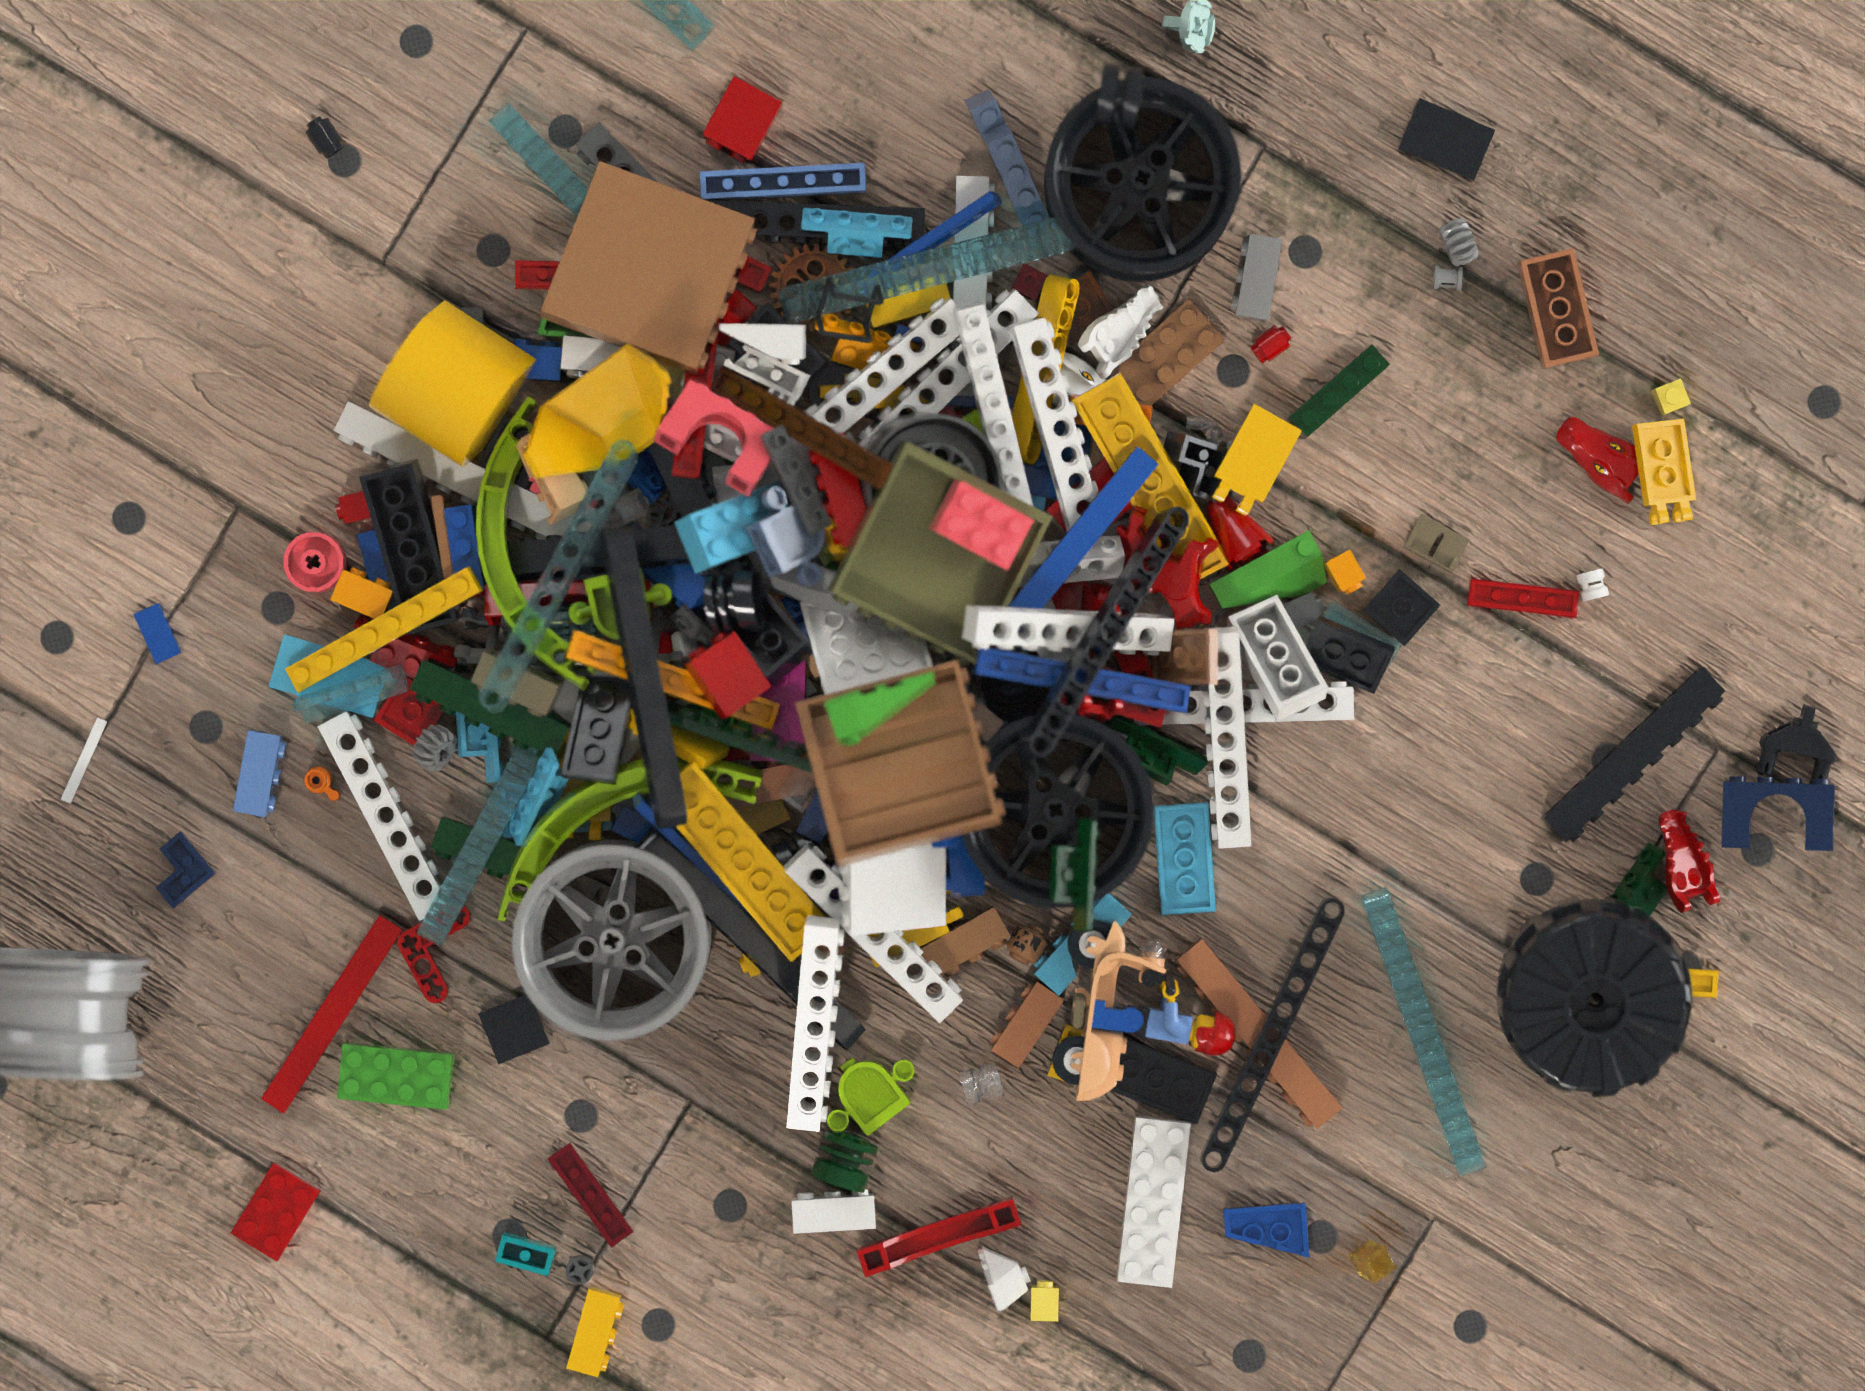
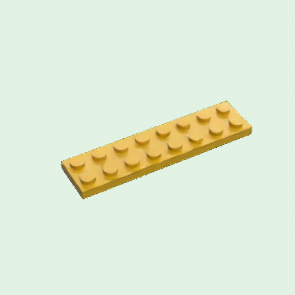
(1118, 429)
(744, 863)

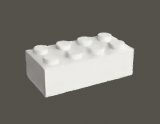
(1278, 658)

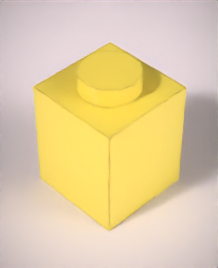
(1670, 397)
(1044, 1301)

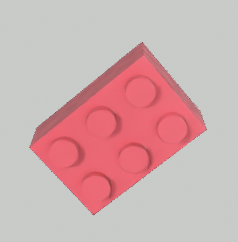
(981, 524)

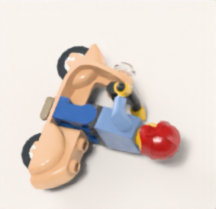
(1094, 1057)

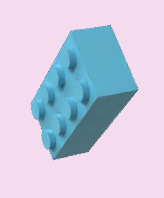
(720, 531)

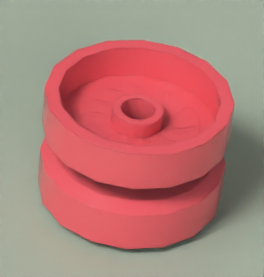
(299, 559)

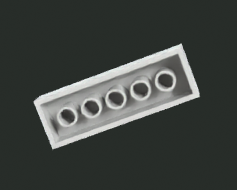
(1153, 1201)

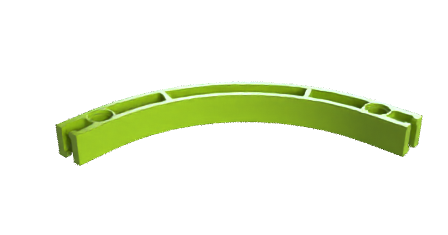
(492, 542)
(589, 800)

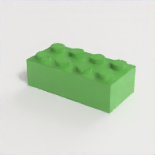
(395, 1075)

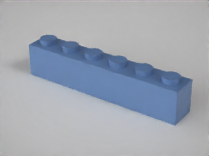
(783, 182)

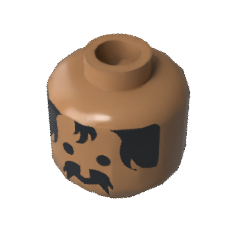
(1026, 944)

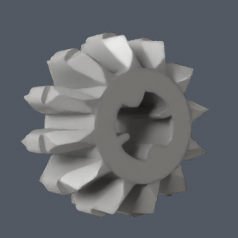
(1458, 242)
(434, 747)

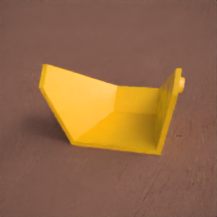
(609, 403)

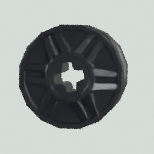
(738, 600)
(1010, 699)

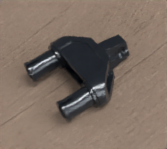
(1801, 738)

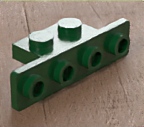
(1157, 752)
(1074, 874)
(1638, 885)

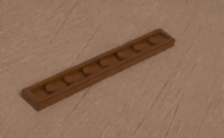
(802, 427)

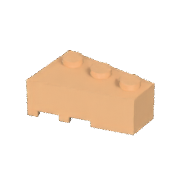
(561, 492)

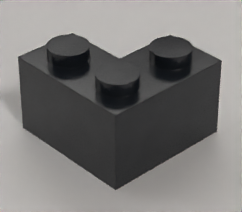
(1198, 462)

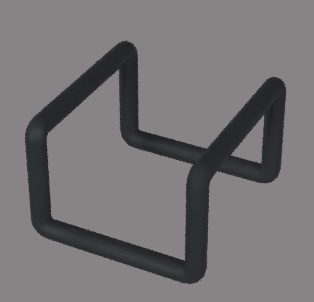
(872, 301)

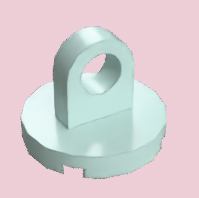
(1194, 26)

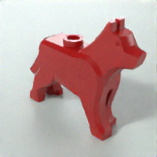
(1179, 575)

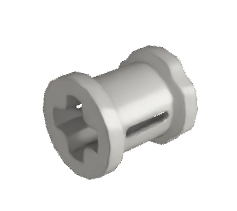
(1447, 277)

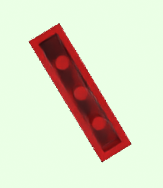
(842, 496)

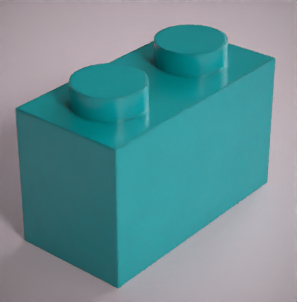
(526, 1253)

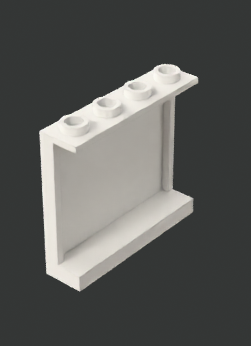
(894, 891)

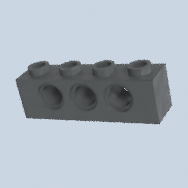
(599, 139)

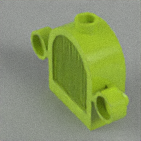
(602, 608)
(870, 1094)

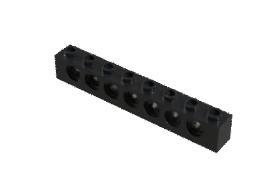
(776, 211)

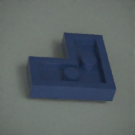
(190, 871)

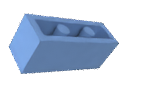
(259, 773)

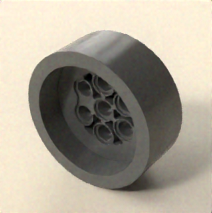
(960, 441)

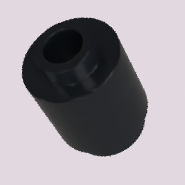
(324, 137)

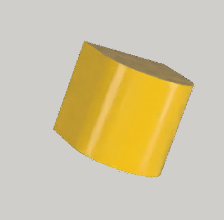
(451, 383)

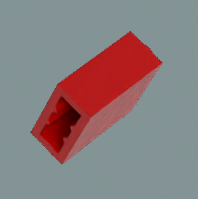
(742, 120)
(726, 674)

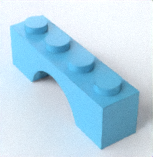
(1057, 968)

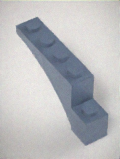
(1006, 157)

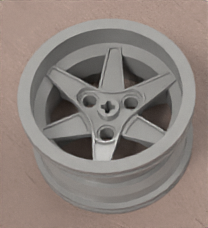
(609, 960)
(68, 1013)

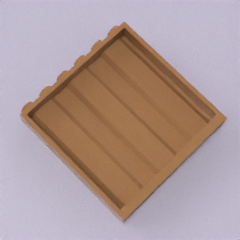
(907, 779)

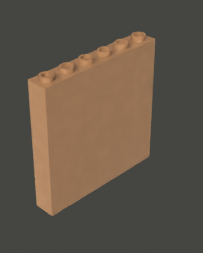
(649, 268)

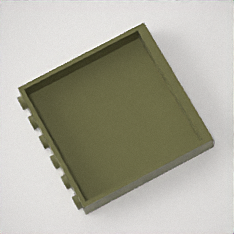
(917, 575)

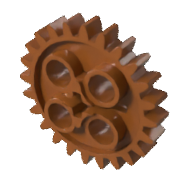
(788, 272)

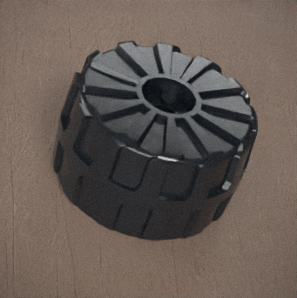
(1584, 951)

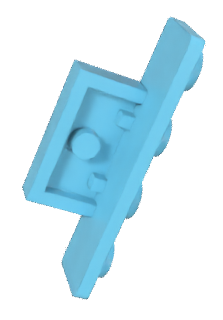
(856, 232)
(479, 742)
(542, 792)

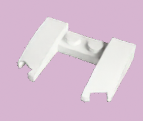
(783, 382)

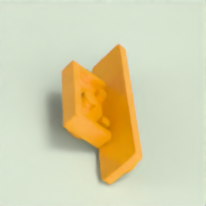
(853, 352)

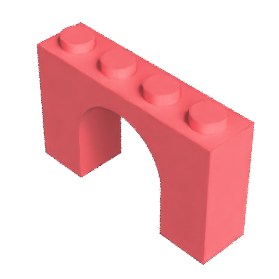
(701, 407)

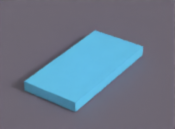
(296, 649)
(1184, 858)

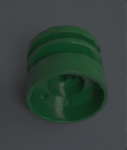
(844, 1160)

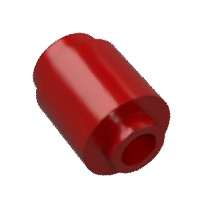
(1271, 343)

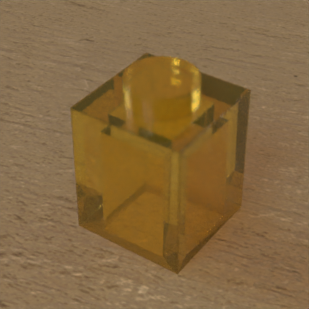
(1372, 1261)

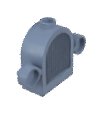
(784, 541)

